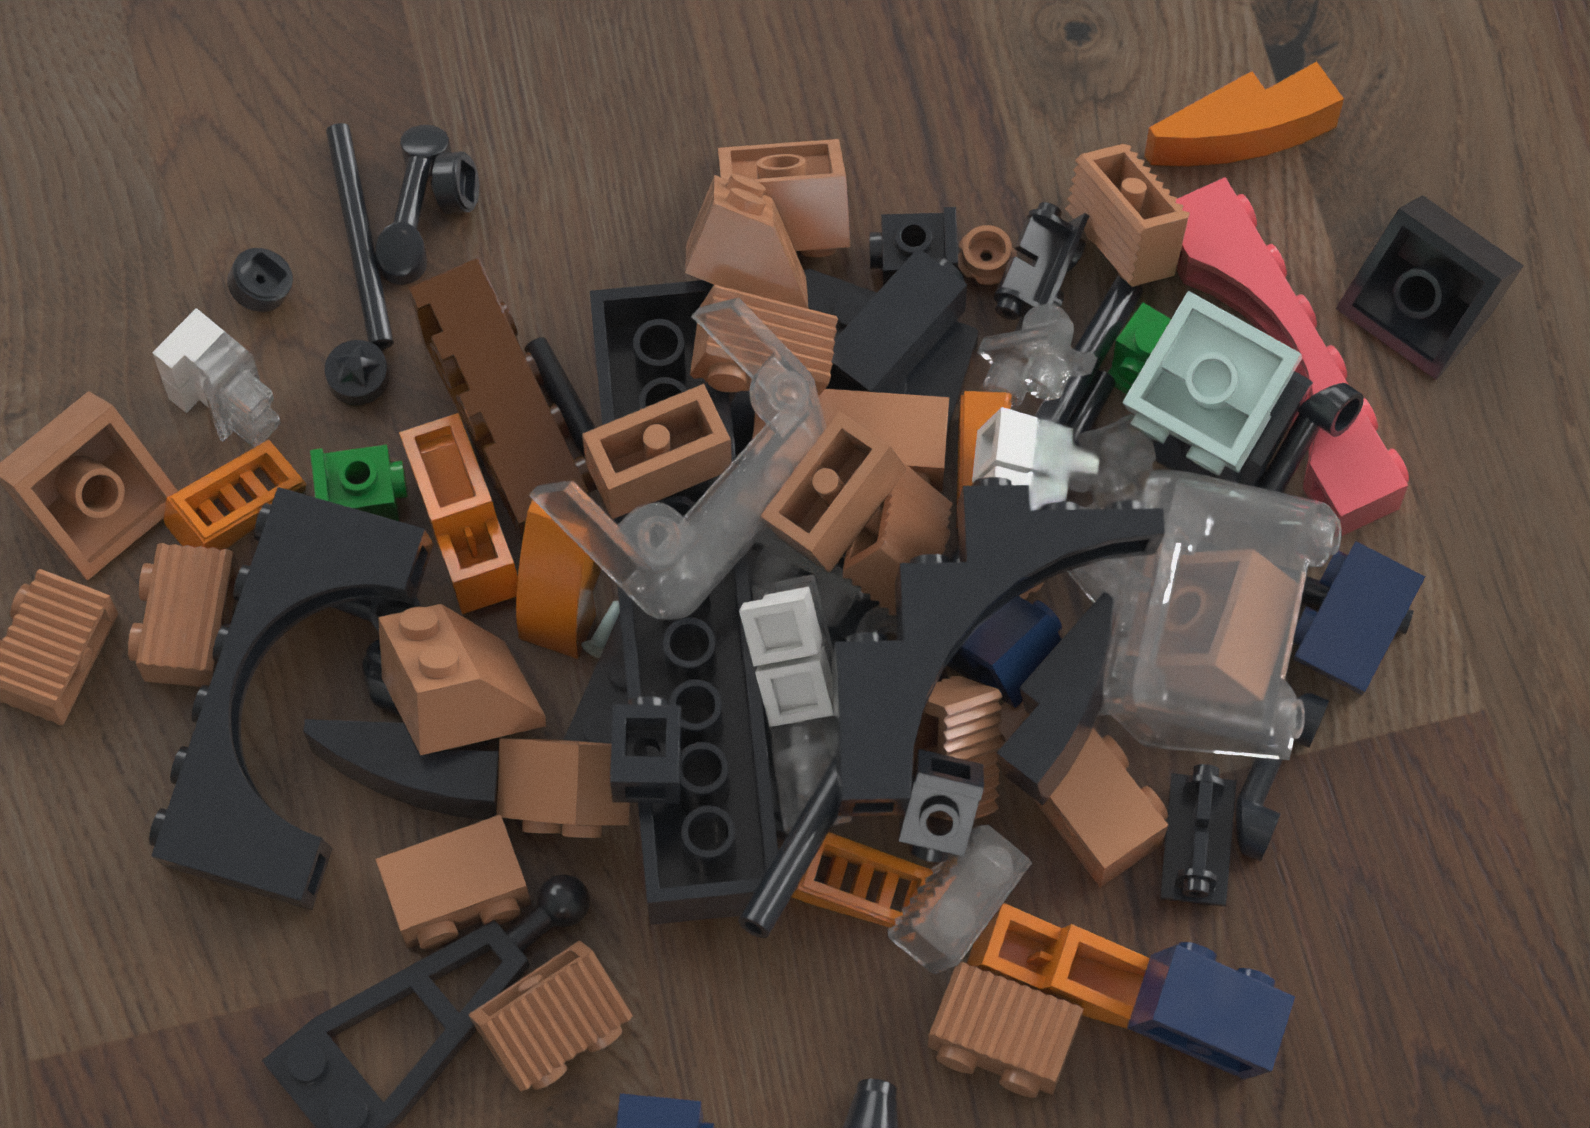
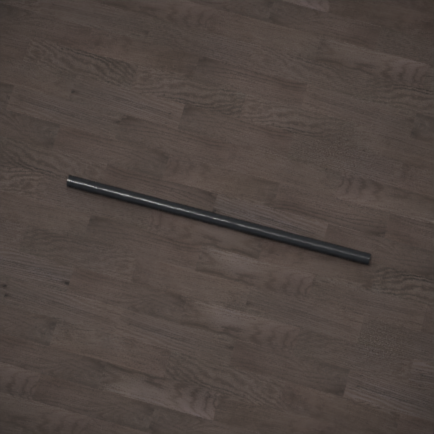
(821, 809)

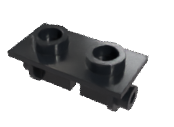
(1054, 249)
(1198, 837)

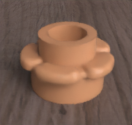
(985, 240)

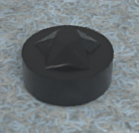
(455, 182)
(259, 279)
(356, 372)

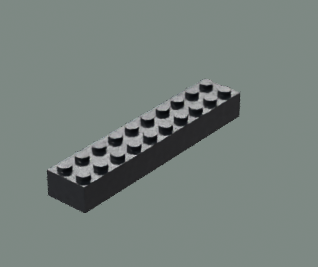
(722, 836)

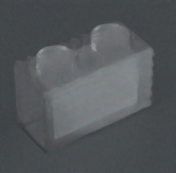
(959, 900)

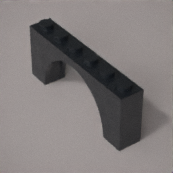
(305, 561)

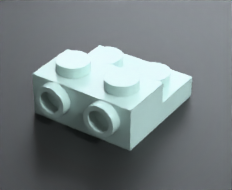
(1210, 384)

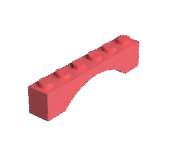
(1232, 263)

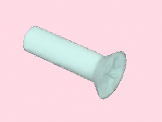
(598, 641)

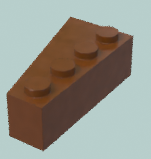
(495, 387)

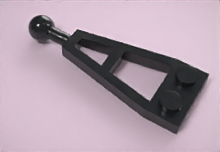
(328, 1083)

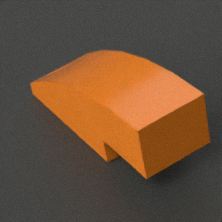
(1247, 120)
(460, 513)
(554, 587)
(1062, 963)

